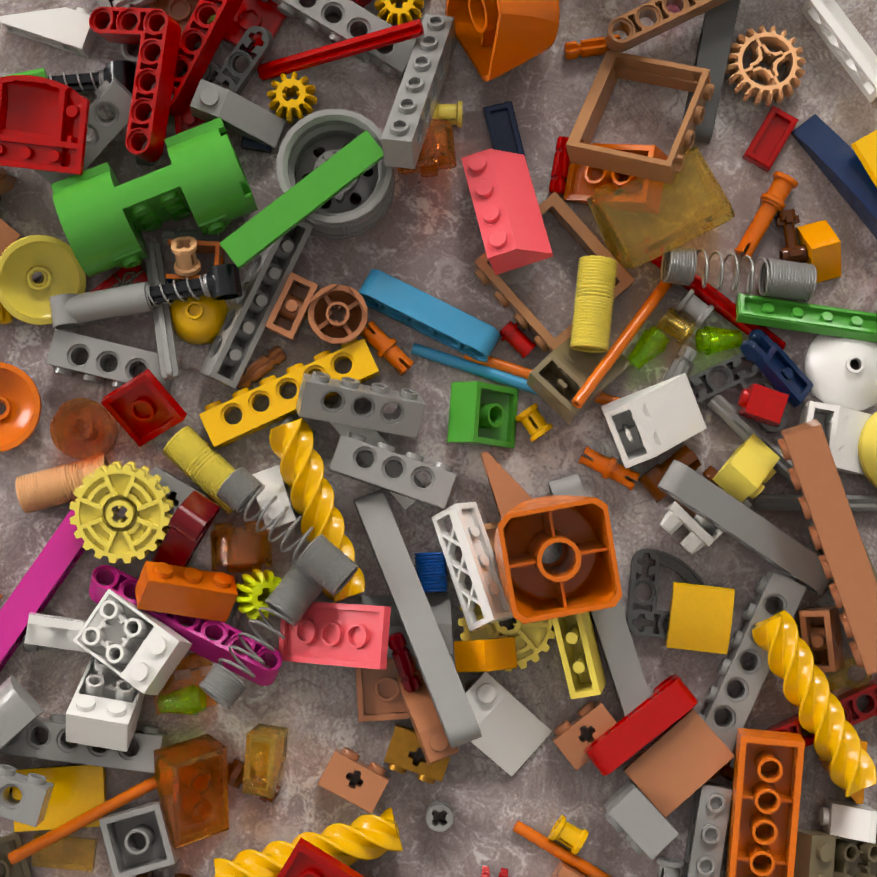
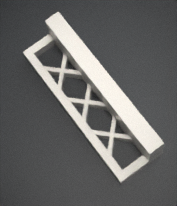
(844, 43)
(477, 562)
(53, 631)

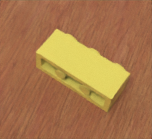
(579, 655)

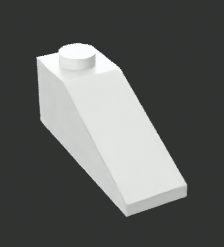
(55, 27)

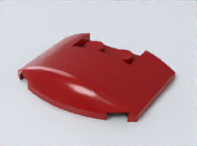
(42, 125)

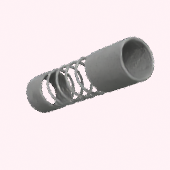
(776, 277)
(319, 559)
(288, 602)

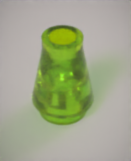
(715, 339)
(648, 347)
(183, 701)

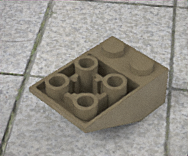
(565, 372)
(833, 856)

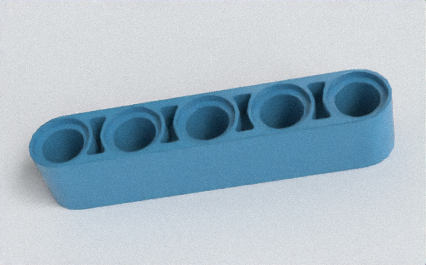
(429, 315)

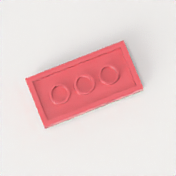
(338, 636)

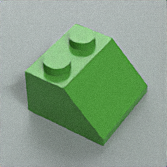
(482, 414)

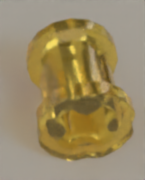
(676, 326)

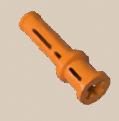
(771, 203)

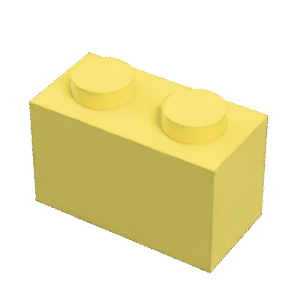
(747, 469)

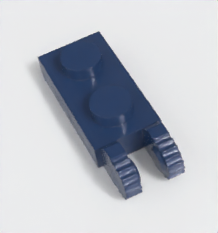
(776, 366)

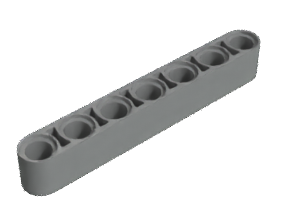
(744, 526)

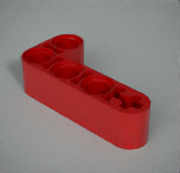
(641, 725)

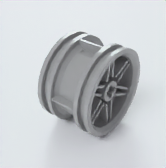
(332, 131)

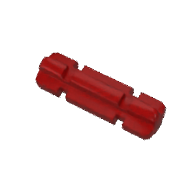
(560, 167)

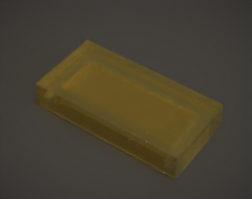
(67, 853)

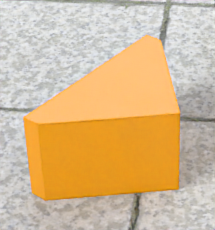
(822, 249)
(485, 654)

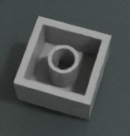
(643, 823)
(138, 840)

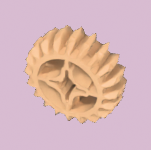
(758, 44)

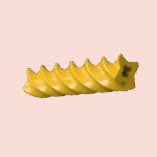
(312, 494)
(818, 708)
(364, 840)

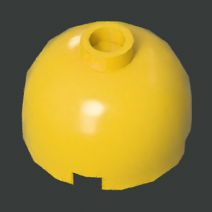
(198, 319)

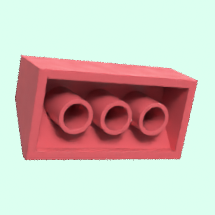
(506, 209)

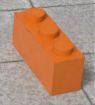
(185, 591)

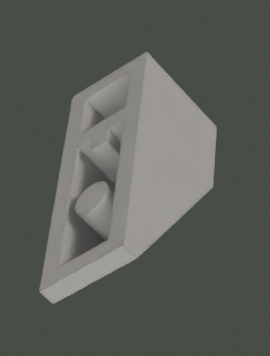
(236, 113)

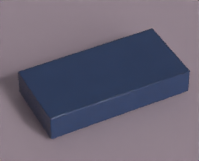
(503, 127)

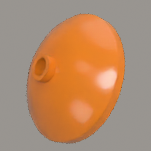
(22, 406)

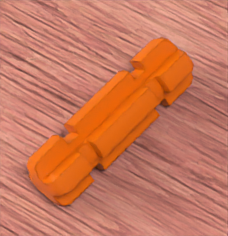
(586, 47)

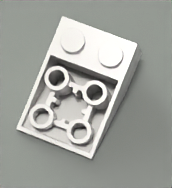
(653, 419)
(842, 431)
(132, 643)
(103, 709)

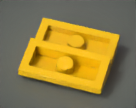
(700, 618)

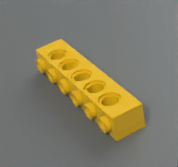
(216, 413)

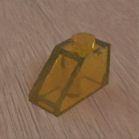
(264, 759)

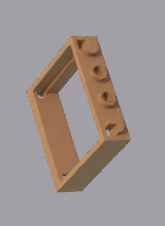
(648, 71)
(506, 297)

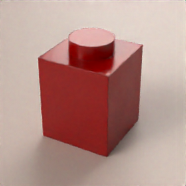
(762, 404)

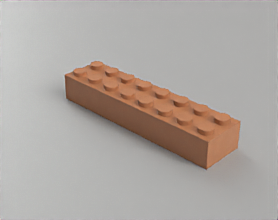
(837, 535)

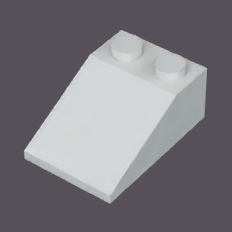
(506, 725)

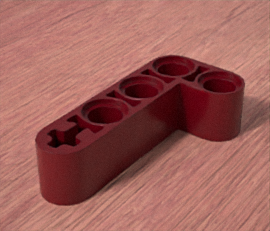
(186, 530)

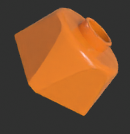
(503, 32)
(579, 580)

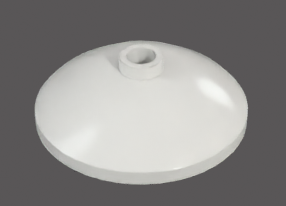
(833, 378)

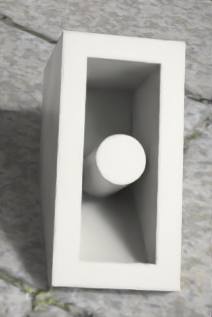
(275, 486)
(849, 820)

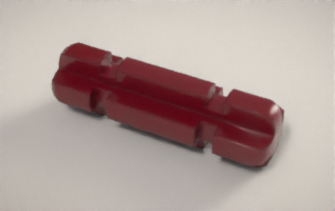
(404, 662)

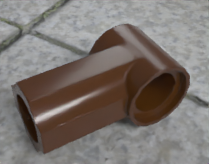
(653, 477)

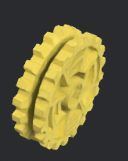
(98, 509)
(529, 637)

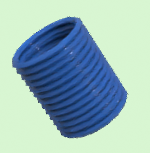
(431, 571)

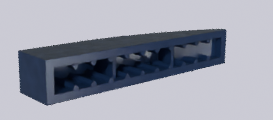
(840, 167)

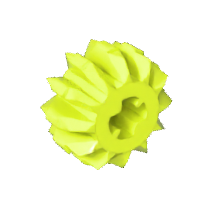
(255, 591)

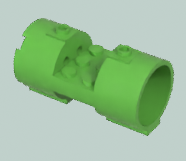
(107, 218)

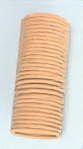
(54, 485)

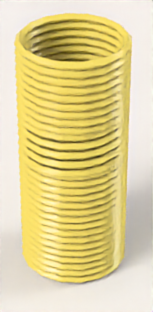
(593, 312)
(186, 449)

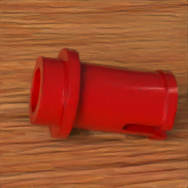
(517, 339)

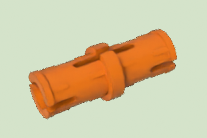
(387, 348)
(609, 468)

